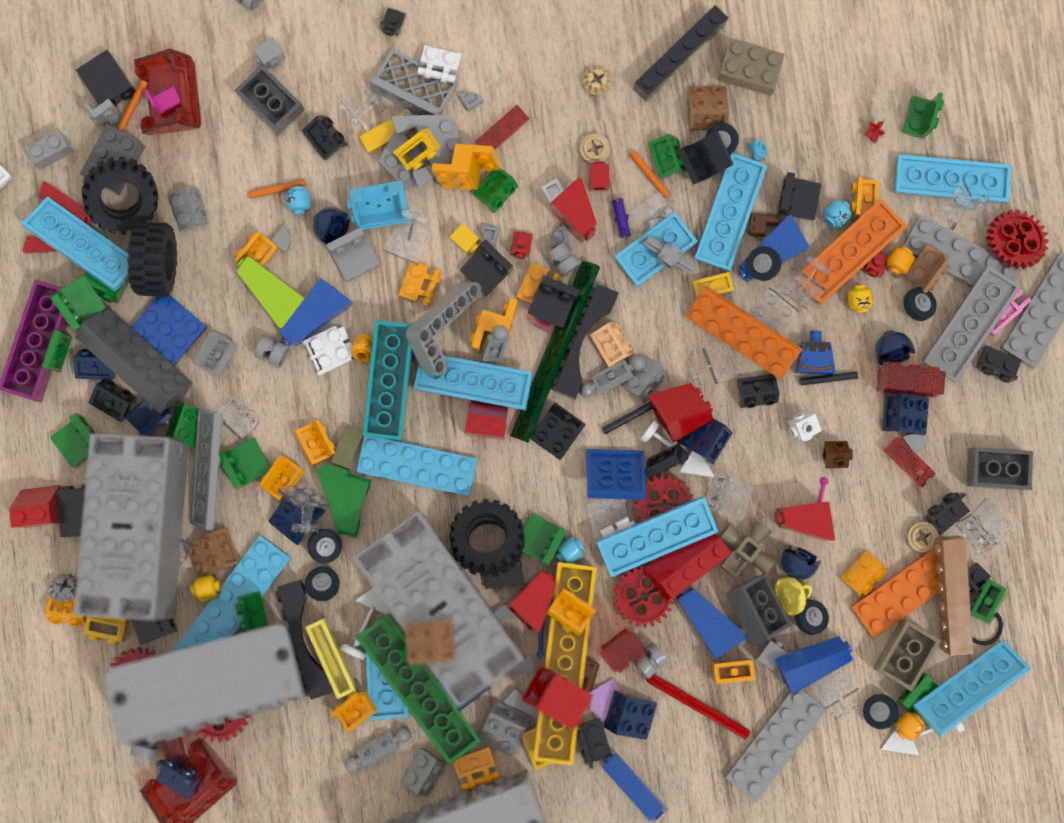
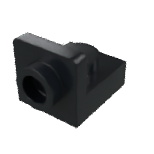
(392, 22)
(976, 577)

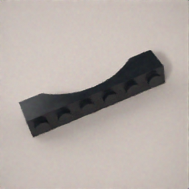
(686, 46)
(600, 305)
(293, 600)

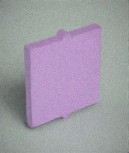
(602, 698)

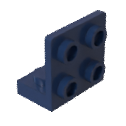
(905, 413)
(147, 419)
(707, 440)
(287, 515)
(630, 716)
(178, 777)

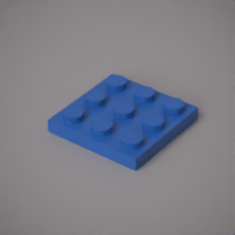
(169, 328)
(615, 474)

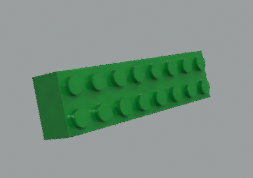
(418, 690)

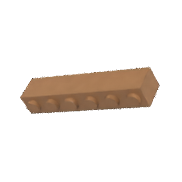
(954, 595)

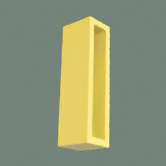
(331, 658)

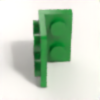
(922, 116)
(77, 302)
(183, 424)
(74, 440)
(244, 463)
(542, 538)
(923, 687)

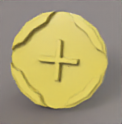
(792, 594)

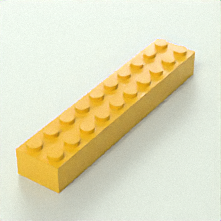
(566, 658)

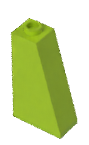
(272, 293)

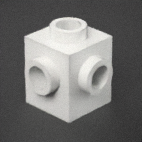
(804, 426)

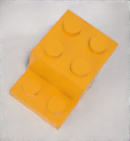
(466, 167)
(487, 321)

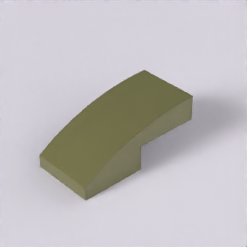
(347, 447)

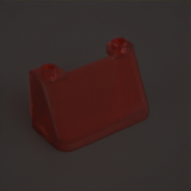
(161, 72)
(215, 783)

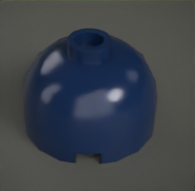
(330, 224)
(893, 347)
(799, 563)

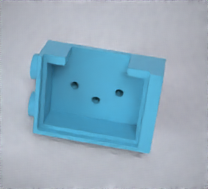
(378, 205)

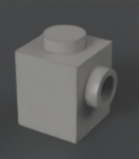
(269, 54)
(769, 653)

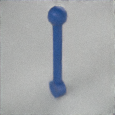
(540, 654)

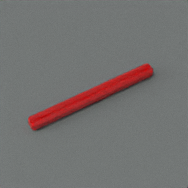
(699, 706)

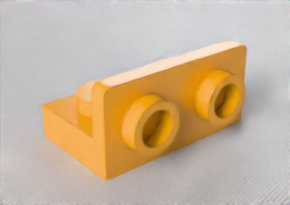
(63, 612)

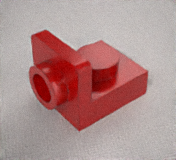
(521, 244)
(877, 265)

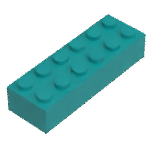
(388, 381)

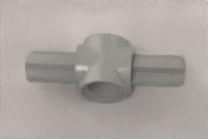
(669, 255)

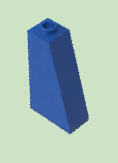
(786, 240)
(314, 312)
(712, 626)
(813, 663)
(634, 787)

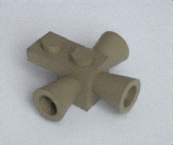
(746, 549)

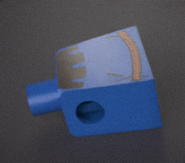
(815, 356)

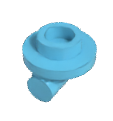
(758, 150)

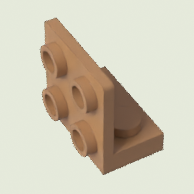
(707, 106)
(928, 267)
(213, 553)
(430, 642)

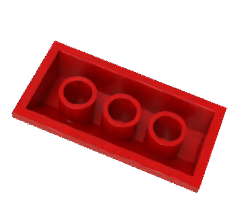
(684, 566)

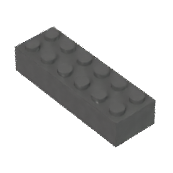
(133, 360)

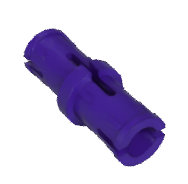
(621, 218)

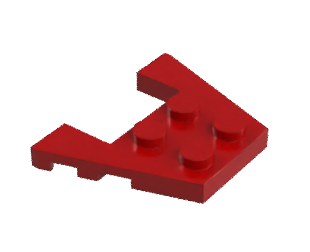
(36, 245)

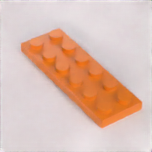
(856, 247)
(743, 332)
(898, 595)

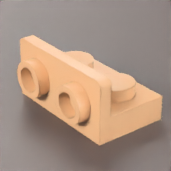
(611, 343)

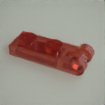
(909, 461)

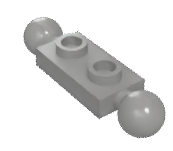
(495, 345)
(612, 376)
(377, 749)

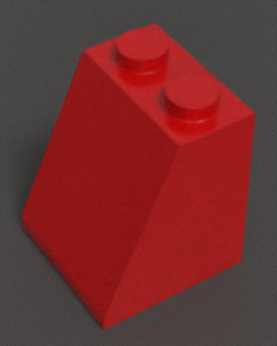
(575, 211)
(681, 410)
(486, 420)
(35, 507)
(807, 519)
(533, 600)
(557, 697)

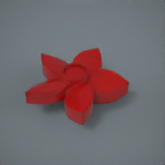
(875, 131)

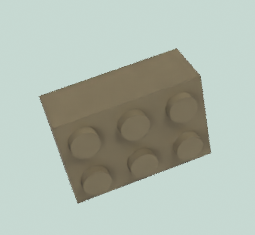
(751, 67)
(907, 654)

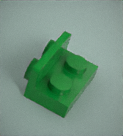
(666, 155)
(495, 189)
(252, 612)

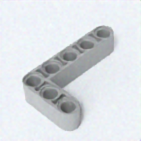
(424, 330)

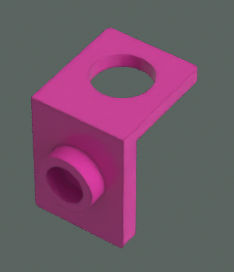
(164, 101)

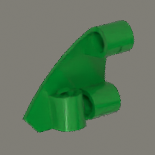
(346, 497)

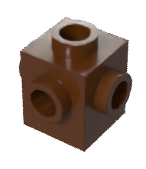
(836, 454)

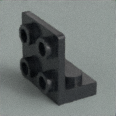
(705, 158)
(799, 197)
(487, 267)
(552, 301)
(557, 431)
(947, 512)
(152, 629)
(594, 741)

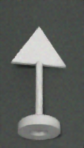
(694, 465)
(375, 602)
(896, 743)

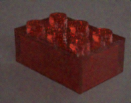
(911, 380)
(622, 649)

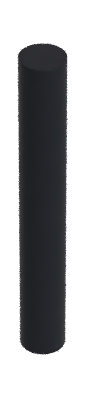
(828, 378)
(627, 418)

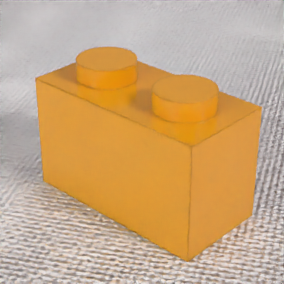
(733, 671)

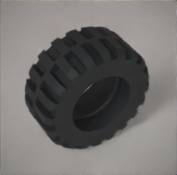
(115, 171)
(152, 259)
(478, 515)

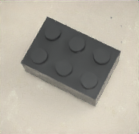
(269, 100)
(113, 144)
(1000, 468)
(758, 609)

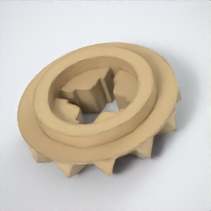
(595, 88)
(599, 141)
(930, 539)

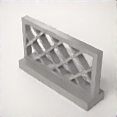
(402, 96)

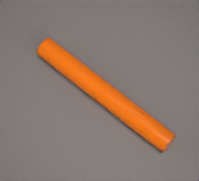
(132, 105)
(649, 173)
(275, 189)

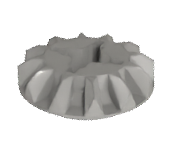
(66, 594)

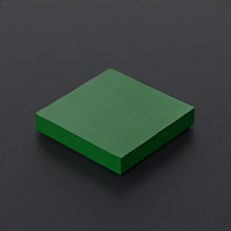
(57, 351)

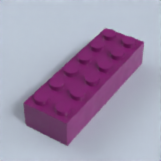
(24, 369)

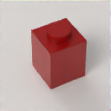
(599, 176)

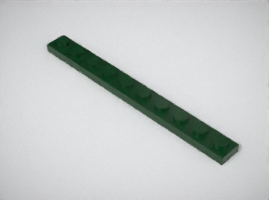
(554, 355)

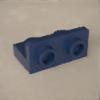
(90, 367)

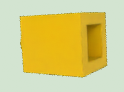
(465, 239)

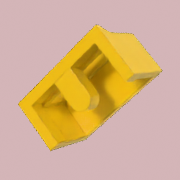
(430, 141)
(123, 624)

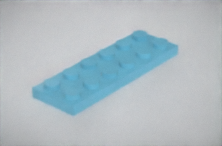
(941, 177)
(730, 212)
(79, 243)
(479, 383)
(417, 465)
(657, 536)
(971, 688)

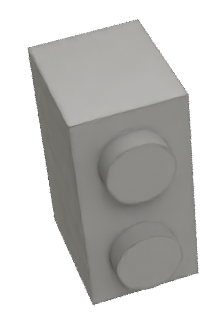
(49, 149)

